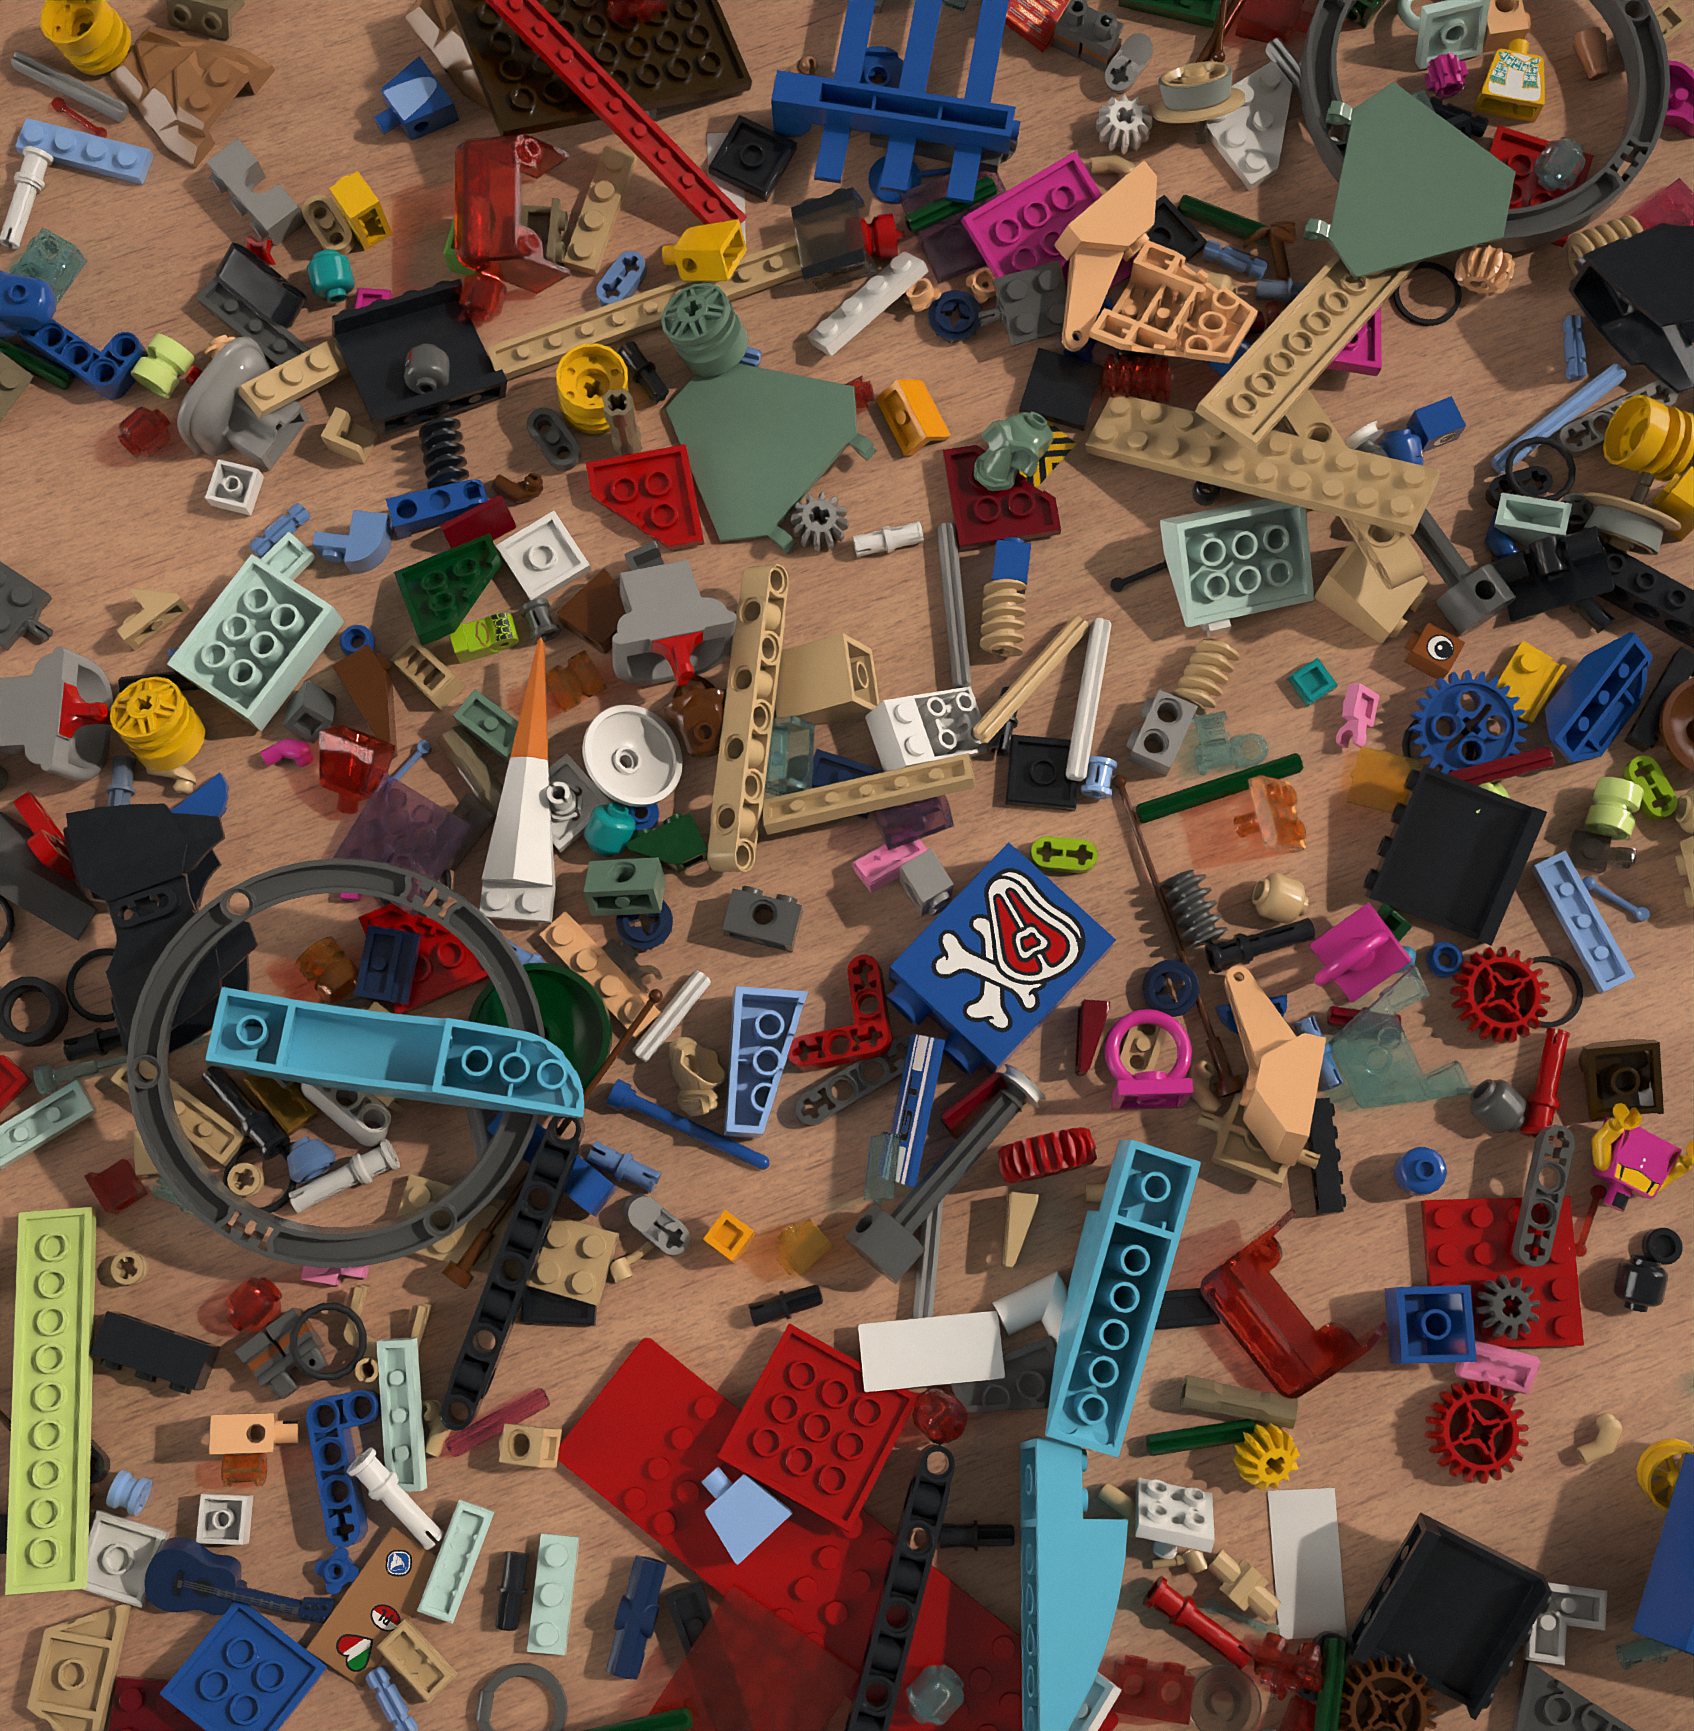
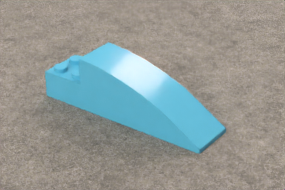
(1117, 1295)
(1067, 1583)

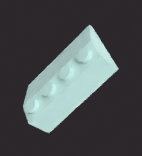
(1238, 560)
(256, 642)

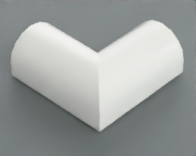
(1036, 1302)
(1569, 1607)

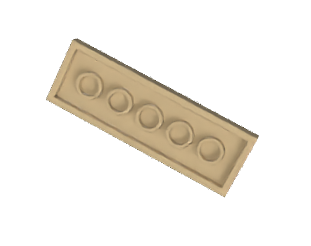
(571, 1261)

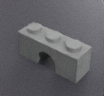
(271, 212)

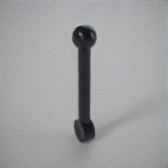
(1117, 584)

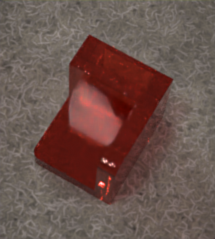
(116, 1187)

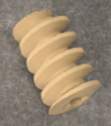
(1601, 235)
(1000, 617)
(1205, 672)

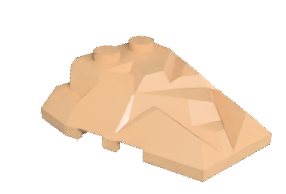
(1174, 311)

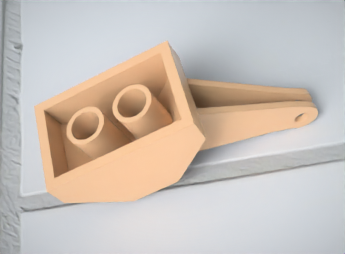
(1098, 241)
(1281, 1070)

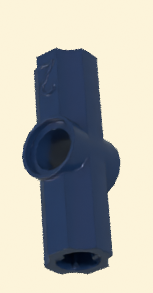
(636, 1617)

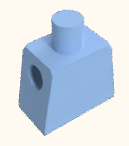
(742, 1512)

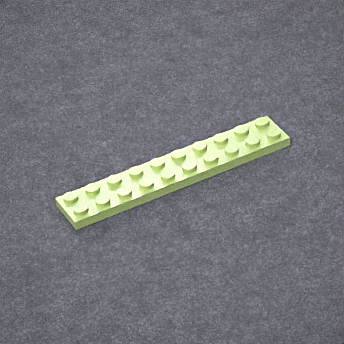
(51, 1402)

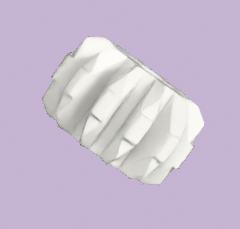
(1124, 124)

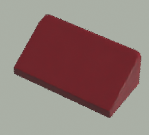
(485, 518)
(967, 1108)

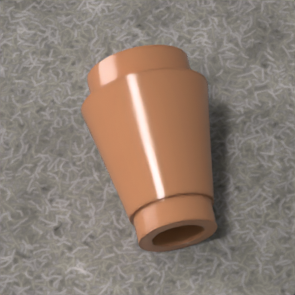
(1592, 52)

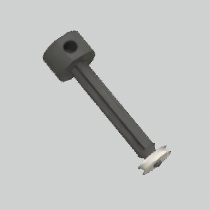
(1471, 595)
(888, 1239)

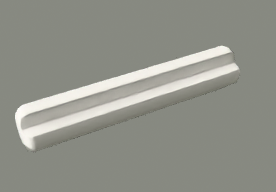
(671, 1016)

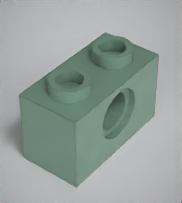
(624, 886)

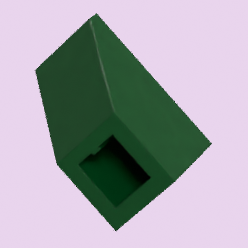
(675, 843)

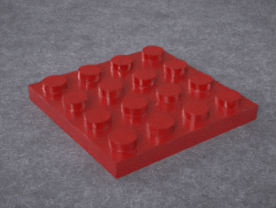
(1473, 1243)
(816, 1429)

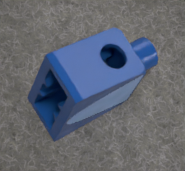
(415, 103)

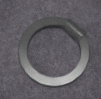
(486, 1695)

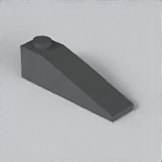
(36, 886)

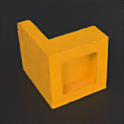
(729, 1236)

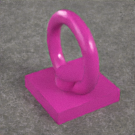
(1359, 953)
(1149, 1088)

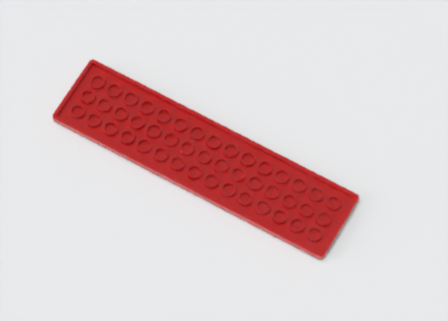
(652, 1446)

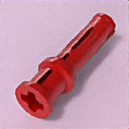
(1543, 1100)
(1184, 1614)

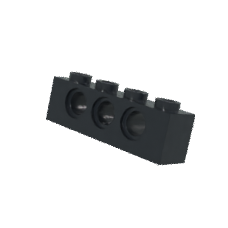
(1651, 596)

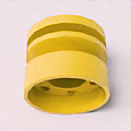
(86, 33)
(583, 376)
(1650, 438)
(157, 723)

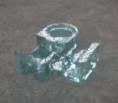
(1218, 750)

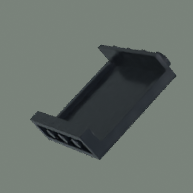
(1451, 860)
(1451, 1613)

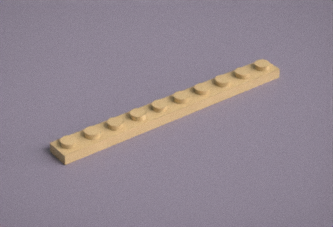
(636, 313)

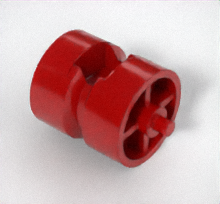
(881, 236)

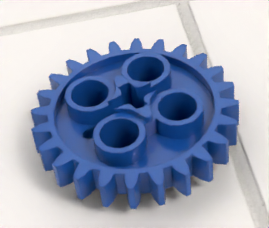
(1446, 706)

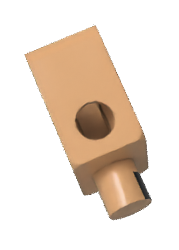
(233, 1433)

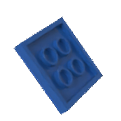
(243, 1675)

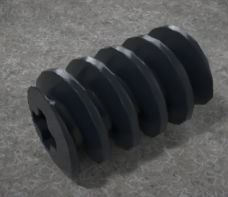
(443, 452)

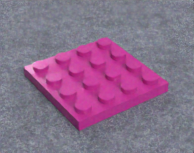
(1026, 221)

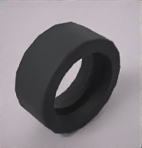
(55, 1022)

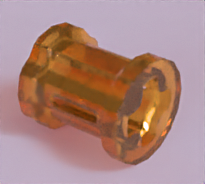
(244, 1469)

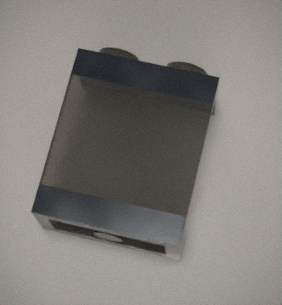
(831, 240)

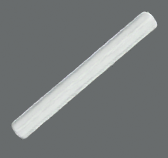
(1088, 699)

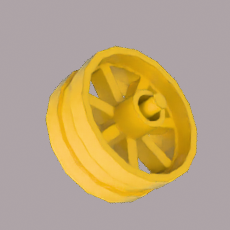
(1661, 1454)

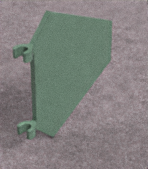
(1410, 187)
(762, 444)

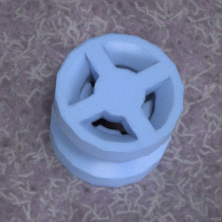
(129, 1492)

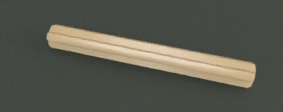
(1030, 679)

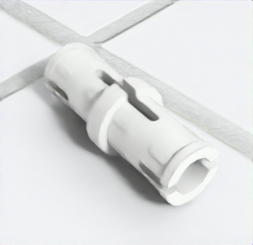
(888, 539)

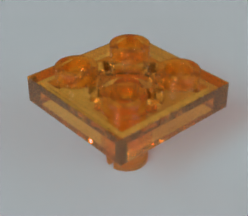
(1273, 815)

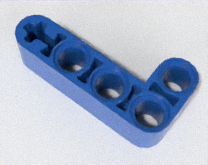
(97, 365)
(585, 1184)
(329, 1473)

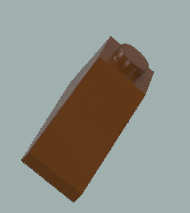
(371, 690)

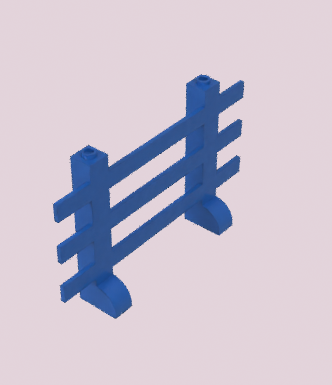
(904, 112)

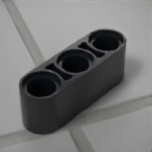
(261, 285)

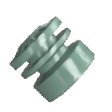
(705, 329)

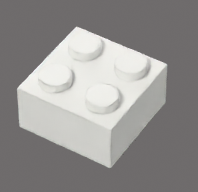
(234, 487)
(224, 1518)

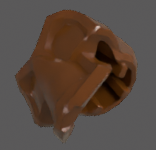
(698, 714)

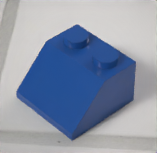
(1430, 1324)

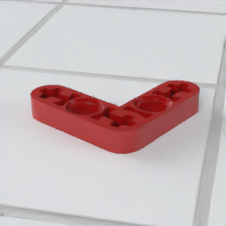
(47, 841)
(863, 1025)

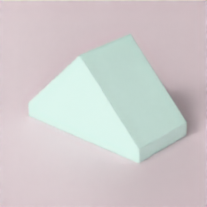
(1531, 518)

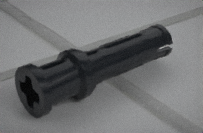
(1243, 948)
(254, 1122)

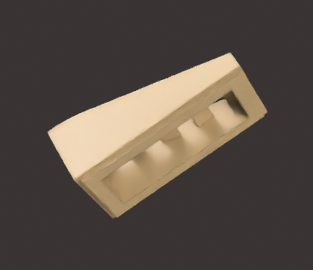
(441, 688)
(1018, 1217)

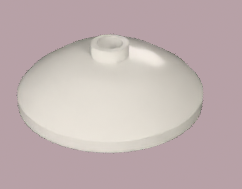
(646, 748)

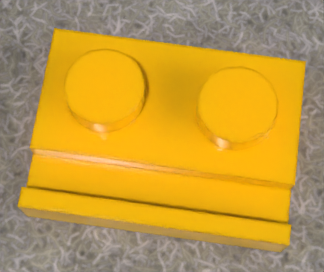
(1531, 678)

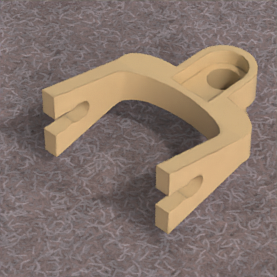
(352, 1336)

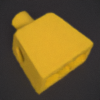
(707, 251)

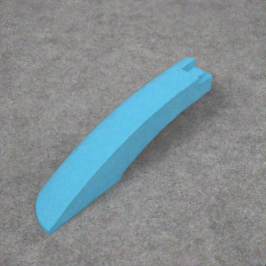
(393, 1055)

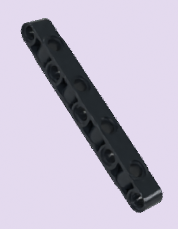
(502, 1294)
(904, 1586)

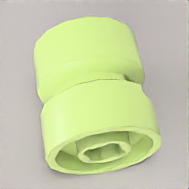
(162, 366)
(1613, 809)

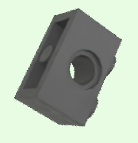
(778, 934)

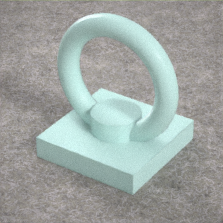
(1447, 28)

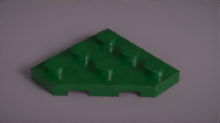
(447, 586)

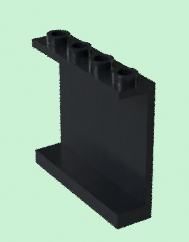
(381, 335)

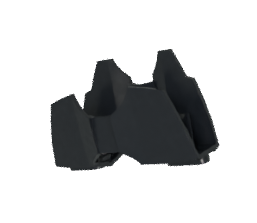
(1644, 299)
(158, 869)

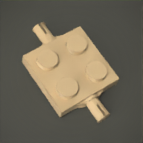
(1241, 1150)

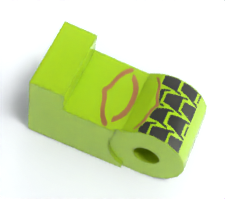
(484, 637)

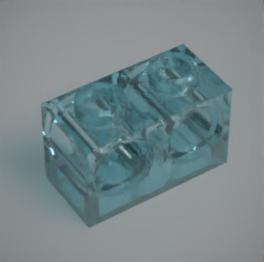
(56, 272)

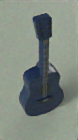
(193, 1578)

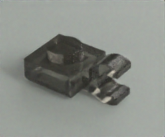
(1593, 852)
(624, 957)

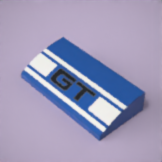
(915, 1103)

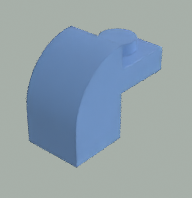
(364, 547)

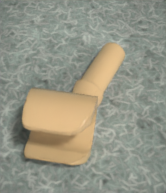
(620, 1268)
(1192, 1558)

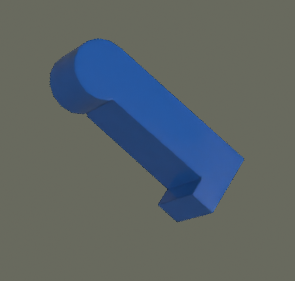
(434, 505)

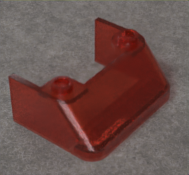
(489, 209)
(1270, 1323)

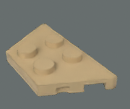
(79, 1670)

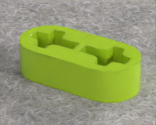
(1654, 786)
(1063, 863)

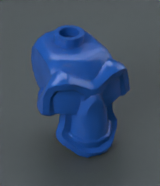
(24, 304)

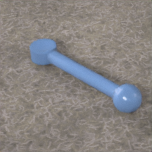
(423, 748)
(1640, 914)

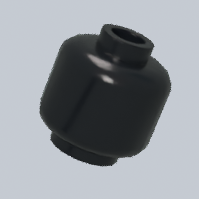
(1640, 1282)

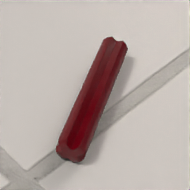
(1506, 767)

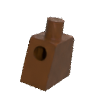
(594, 612)

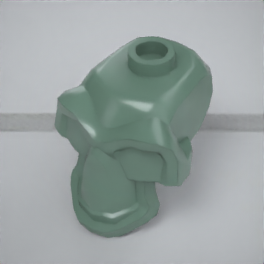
(1014, 446)

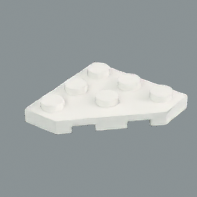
(1254, 133)

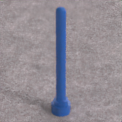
(624, 1097)

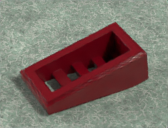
(1090, 1023)

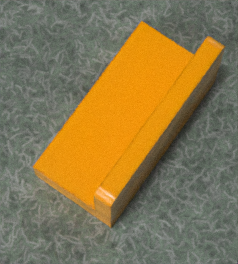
(912, 415)

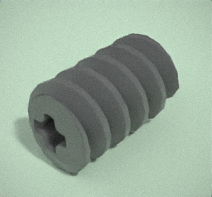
(1193, 908)

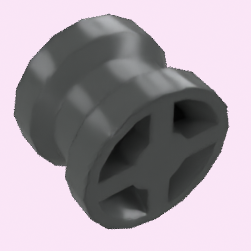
(1580, 509)

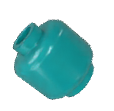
(331, 275)
(609, 829)

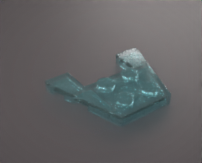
(1380, 1058)

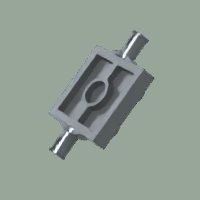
(1029, 303)
(20, 608)

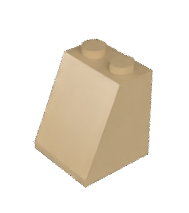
(1363, 600)
(827, 681)

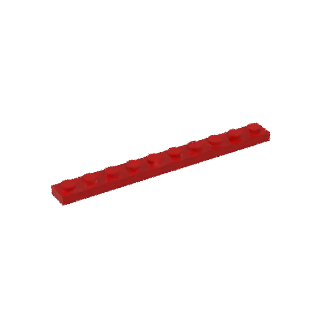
(617, 110)

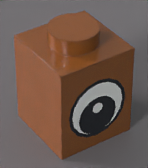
(1433, 651)

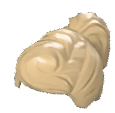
(697, 1075)

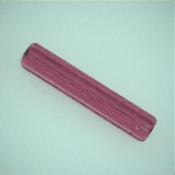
(494, 1423)

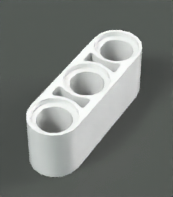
(351, 1117)

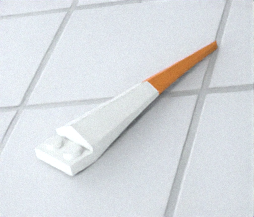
(520, 854)

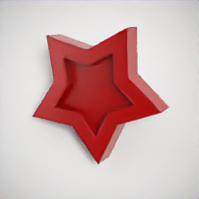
(261, 249)

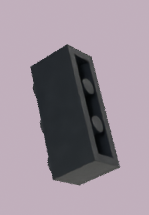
(154, 1352)

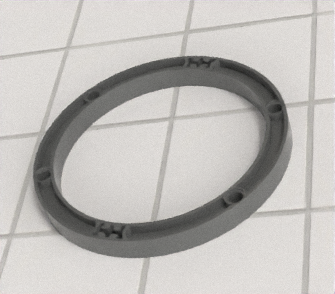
(1540, 224)
(171, 1148)

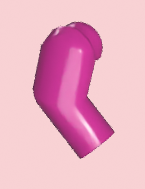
(288, 749)

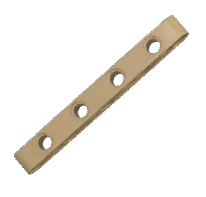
(1394, 559)
(748, 719)

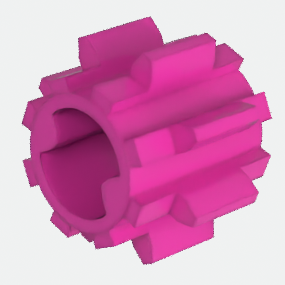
(1446, 75)

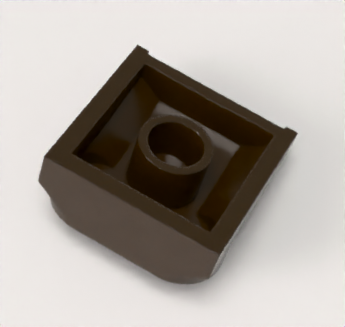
(1623, 1074)

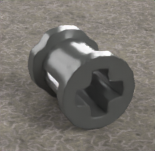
(540, 620)

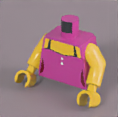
(1635, 1159)

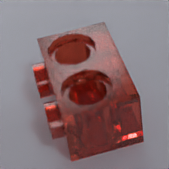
(1149, 1701)

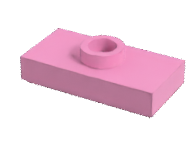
(883, 865)
(1500, 1367)

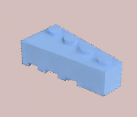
(758, 1049)

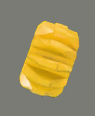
(1266, 1456)

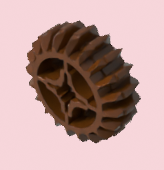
(1399, 1698)

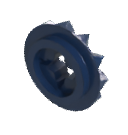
(945, 306)
(637, 937)
(1155, 982)

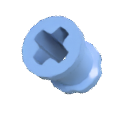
(1101, 769)

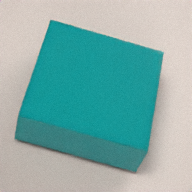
(1312, 682)

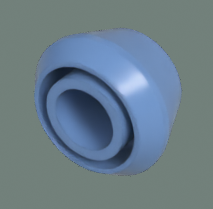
(309, 1159)

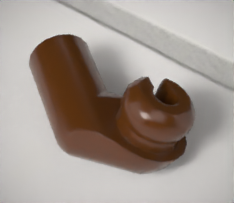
(521, 491)

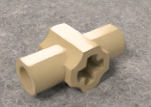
(1243, 1585)

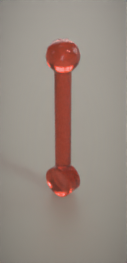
(60, 106)
(1597, 1192)

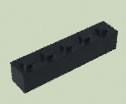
(1647, 724)
(1326, 1176)

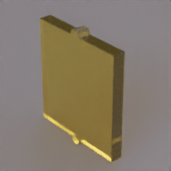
(1380, 779)

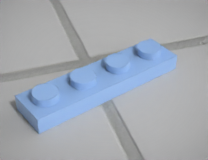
(87, 151)
(1582, 922)

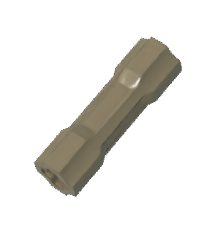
(621, 419)
(472, 767)
(1237, 1401)

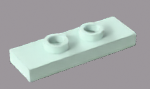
(455, 1561)

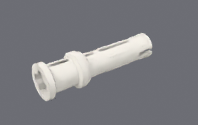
(29, 183)
(359, 1170)
(383, 1485)

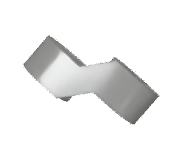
(1137, 49)
(669, 1236)

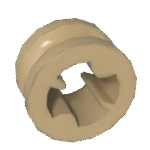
(243, 1168)
(119, 1273)

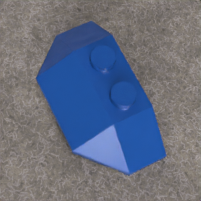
(1598, 698)

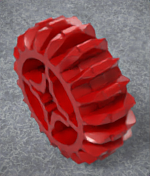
(1506, 1007)
(1047, 1155)
(1484, 1446)

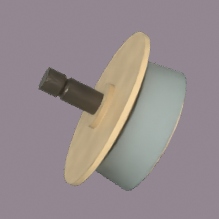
(1197, 95)
(1630, 523)

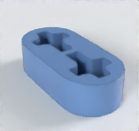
(616, 275)

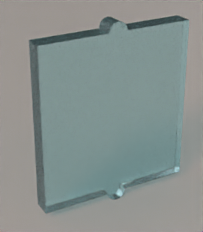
(882, 1167)

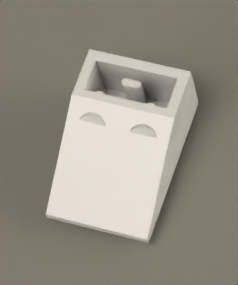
(925, 728)

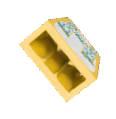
(1513, 84)

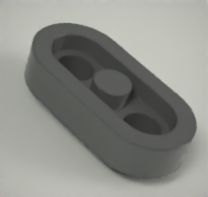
(555, 440)

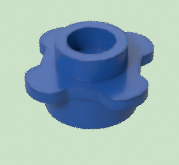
(326, 1569)

